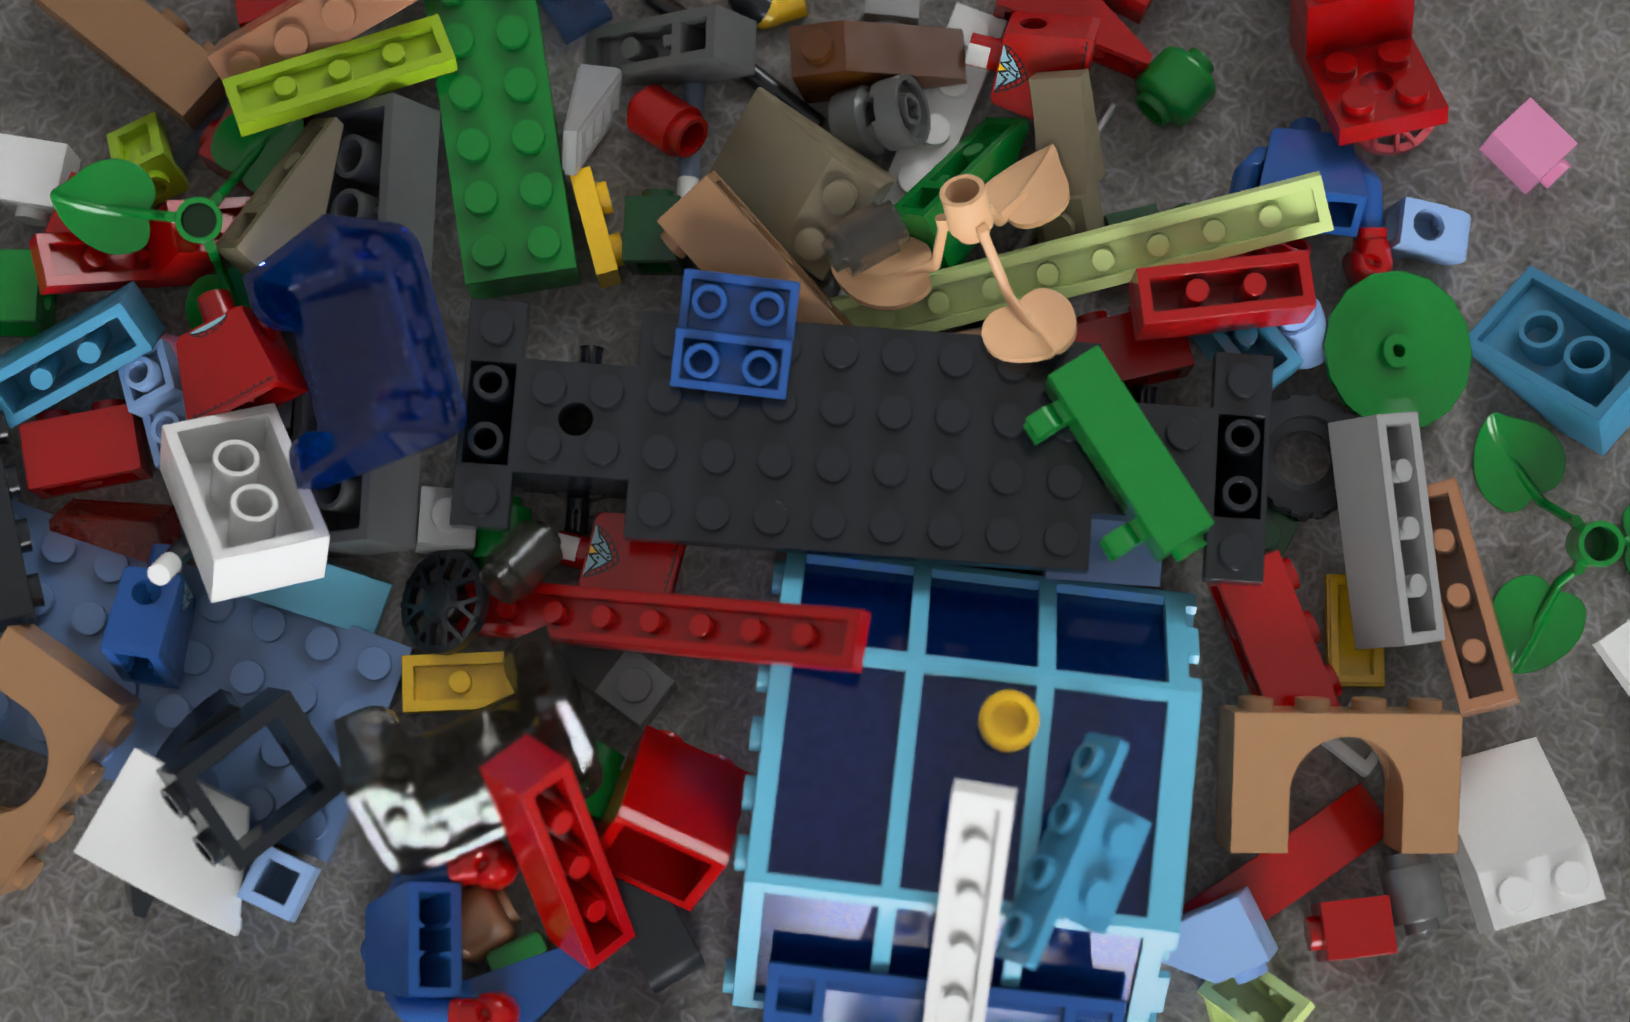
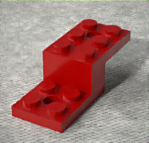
(1362, 47)

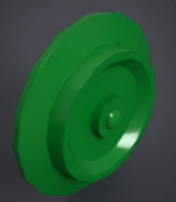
(1397, 347)

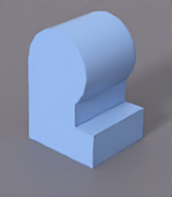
(1427, 231)

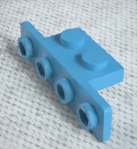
(1080, 859)

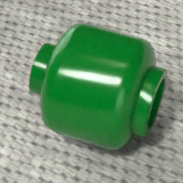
(1175, 86)

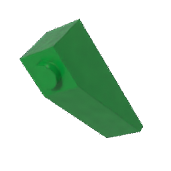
(982, 153)

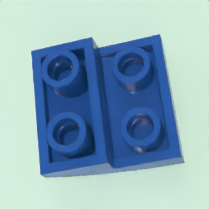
(735, 333)

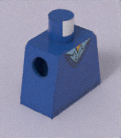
(149, 626)

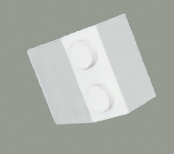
(1520, 839)

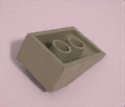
(797, 177)

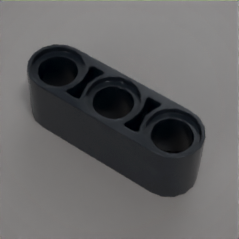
(661, 939)

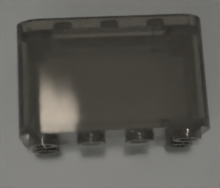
(426, 794)

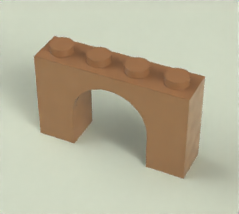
(81, 720)
(1267, 742)

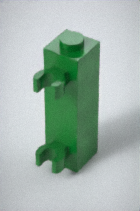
(1127, 457)

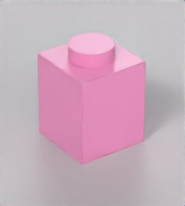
(1530, 147)

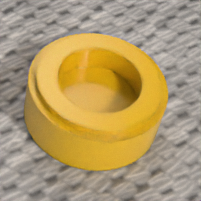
(1008, 720)

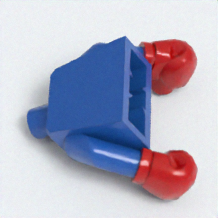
(1349, 183)
(417, 940)

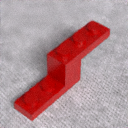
(168, 260)

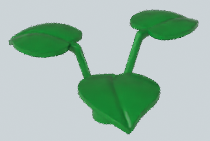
(113, 200)
(1511, 466)

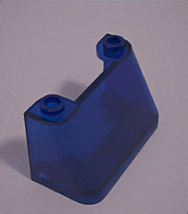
(365, 344)

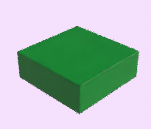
(518, 950)

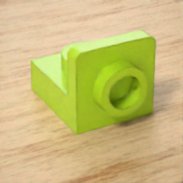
(148, 146)

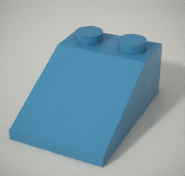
(1560, 357)

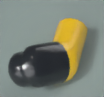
(770, 12)

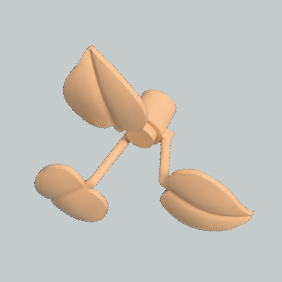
(1026, 197)

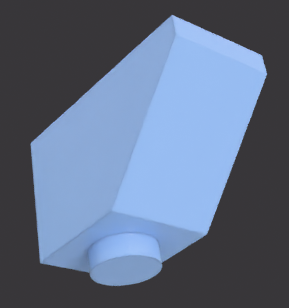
(1224, 940)

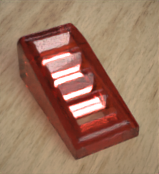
(118, 526)

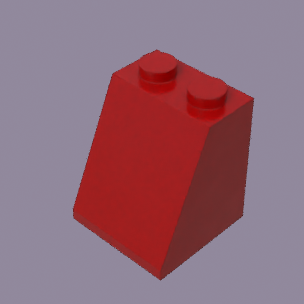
(672, 817)

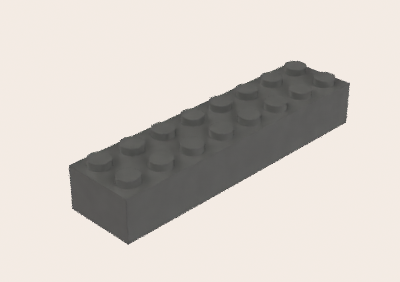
(384, 175)

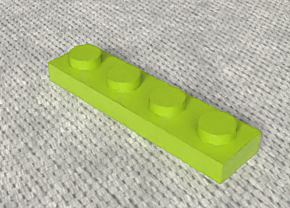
(339, 75)

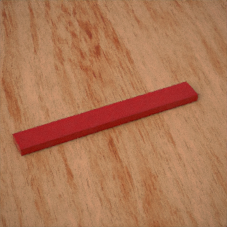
(685, 625)

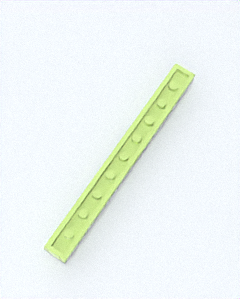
(1113, 252)

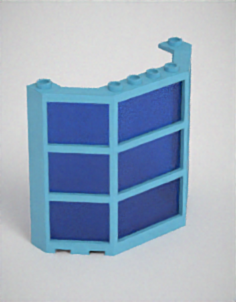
(867, 765)

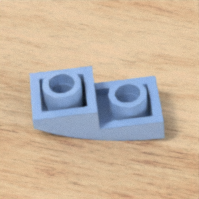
(154, 392)

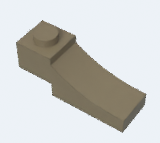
(1067, 119)

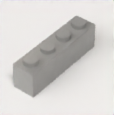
(1386, 530)

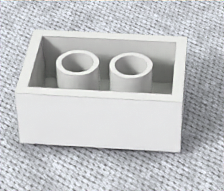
(242, 502)

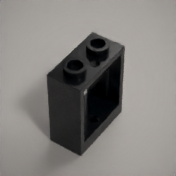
(300, 744)

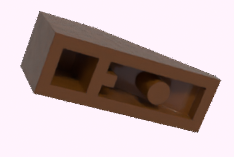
(859, 53)

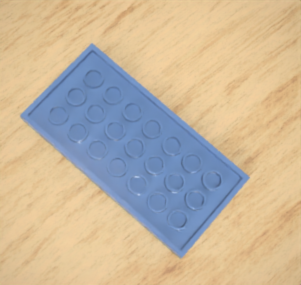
(230, 647)

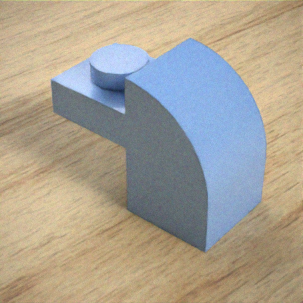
(279, 883)

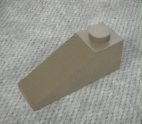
(287, 199)

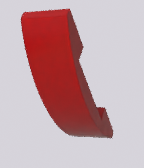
(1314, 854)

